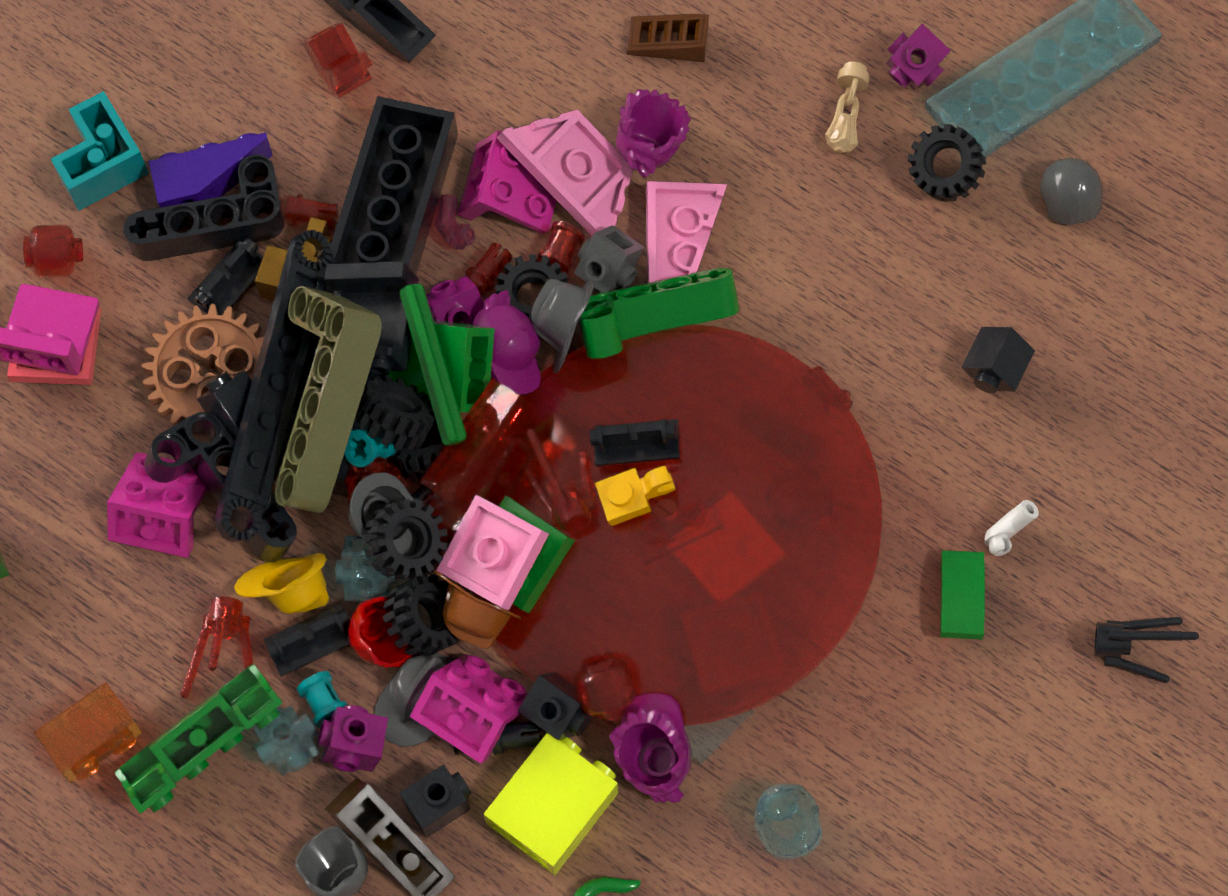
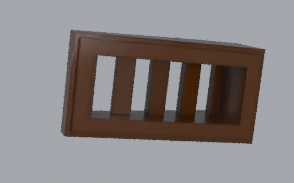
(679, 23)

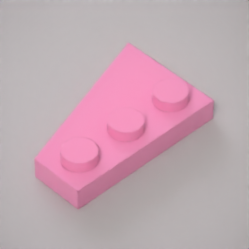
(679, 226)

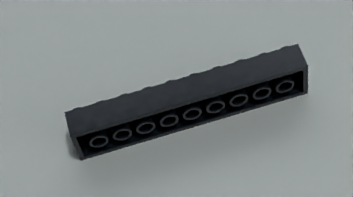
(388, 207)

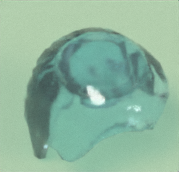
(787, 821)

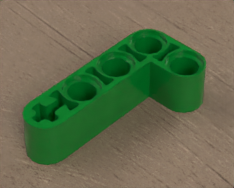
(656, 307)

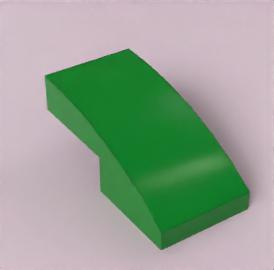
(962, 594)

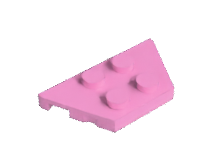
(573, 166)

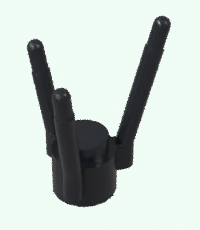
(1116, 638)

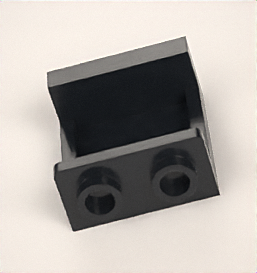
(378, 290)

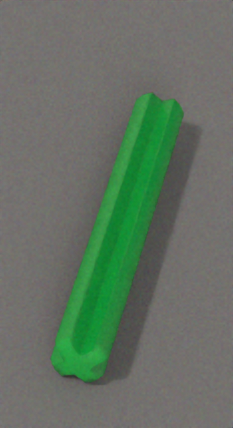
(433, 364)

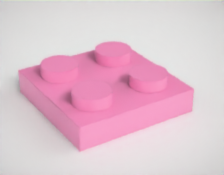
(492, 552)

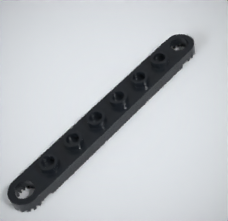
(271, 394)

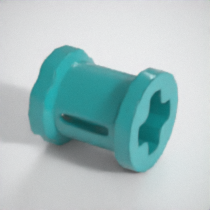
(362, 449)
(320, 696)

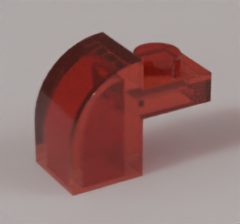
(338, 59)

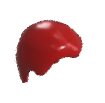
(370, 636)

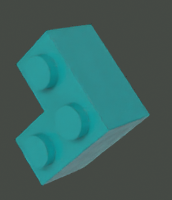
(104, 159)

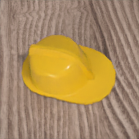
(288, 584)

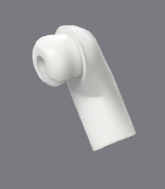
(1015, 520)

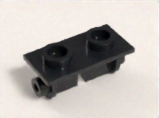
(228, 278)
(635, 442)
(309, 640)

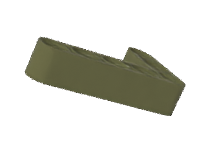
(330, 395)

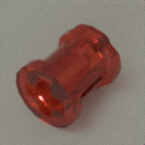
(562, 244)

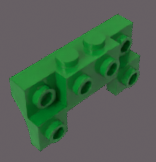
(190, 741)

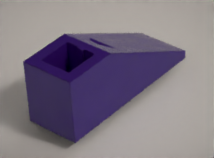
(204, 171)

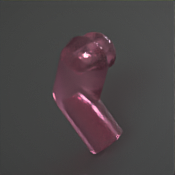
(445, 222)

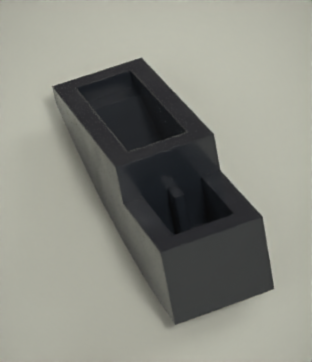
(387, 24)

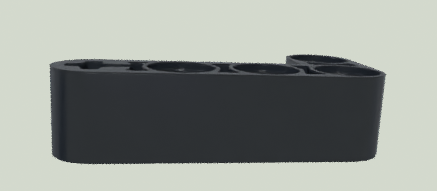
(207, 213)
(203, 459)

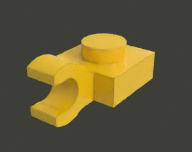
(628, 495)

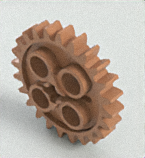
(231, 341)

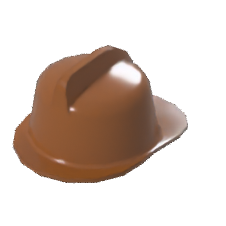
(471, 617)

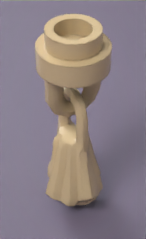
(842, 131)

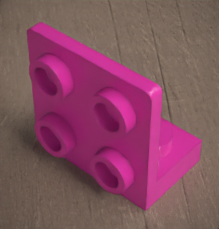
(505, 187)
(48, 329)
(154, 512)
(469, 705)

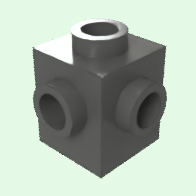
(609, 260)

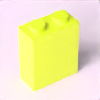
(552, 802)

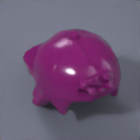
(650, 130)
(513, 344)
(653, 746)

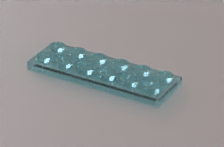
(1044, 70)

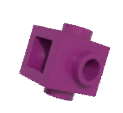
(922, 45)
(455, 301)
(353, 739)

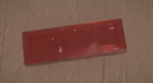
(484, 429)

